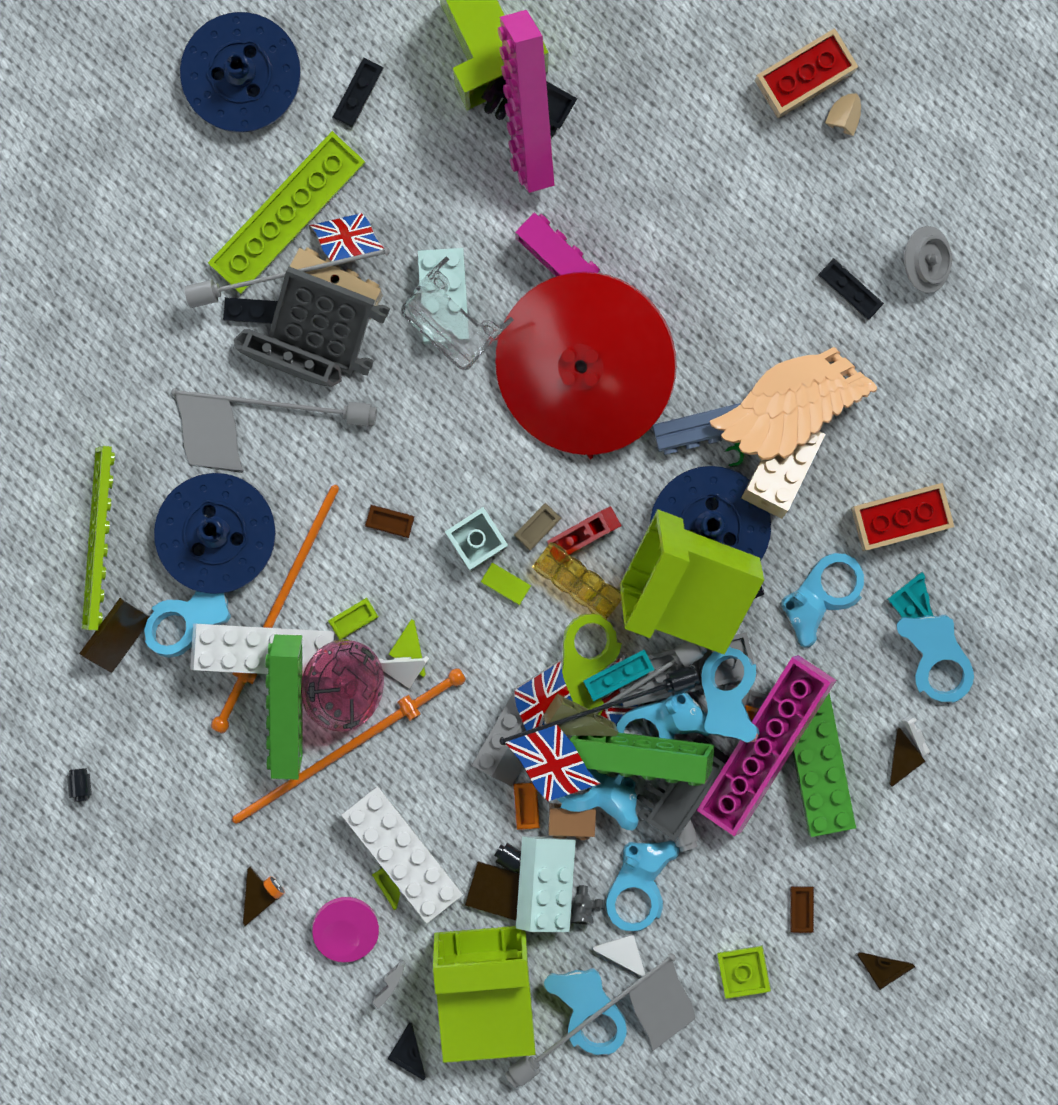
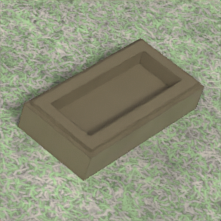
(537, 526)

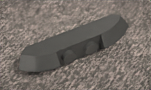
(288, 358)

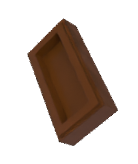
(389, 521)
(801, 909)

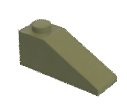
(584, 726)

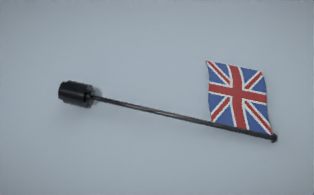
(553, 759)

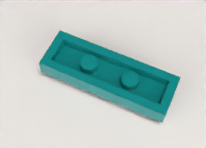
(618, 675)

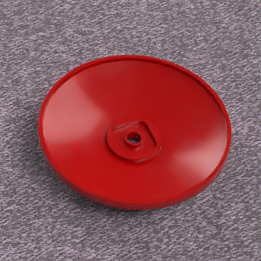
(625, 353)

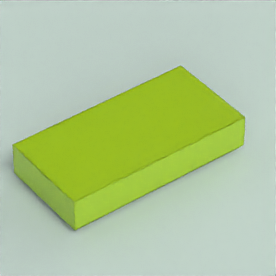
(505, 583)
(353, 618)

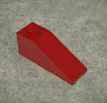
(587, 531)

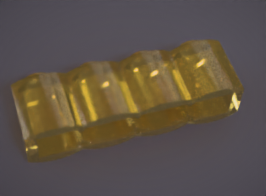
(573, 578)

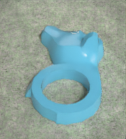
(809, 602)

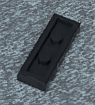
(358, 92)
(850, 289)

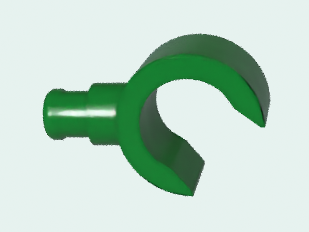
(736, 448)

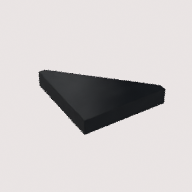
(407, 1053)

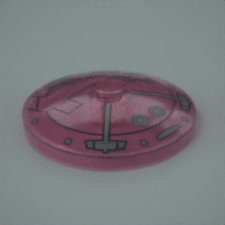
(342, 685)

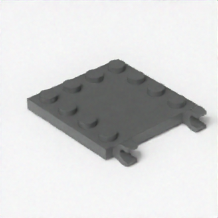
(325, 319)

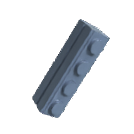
(689, 430)

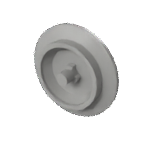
(927, 259)

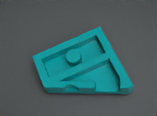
(912, 598)

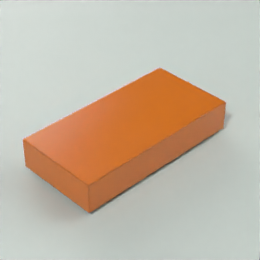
(526, 806)

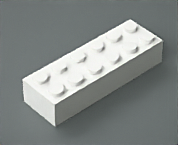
(245, 648)
(402, 854)

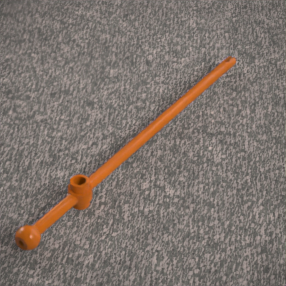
(408, 708)
(221, 722)

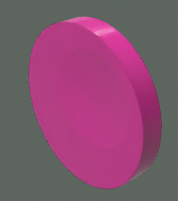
(345, 929)

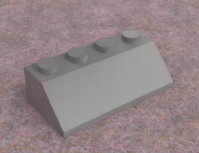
(498, 759)

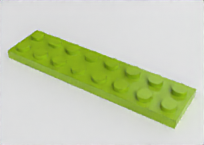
(287, 211)
(96, 543)

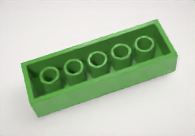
(284, 706)
(647, 757)
(823, 776)

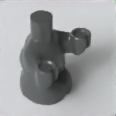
(583, 906)

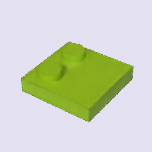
(744, 971)

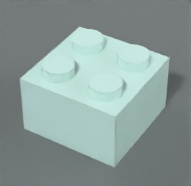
(476, 538)

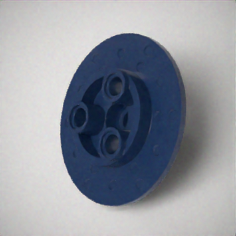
(222, 45)
(687, 496)
(183, 526)

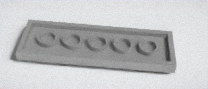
(727, 672)

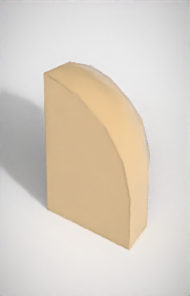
(845, 113)

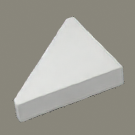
(404, 669)
(916, 735)
(624, 952)

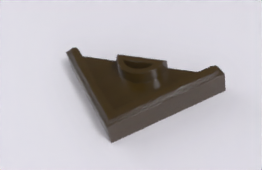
(904, 759)
(256, 896)
(884, 969)

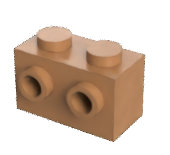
(571, 823)

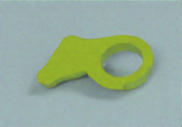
(579, 668)

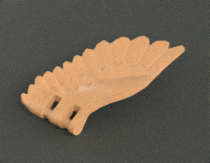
(793, 403)

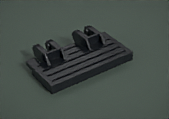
(559, 102)

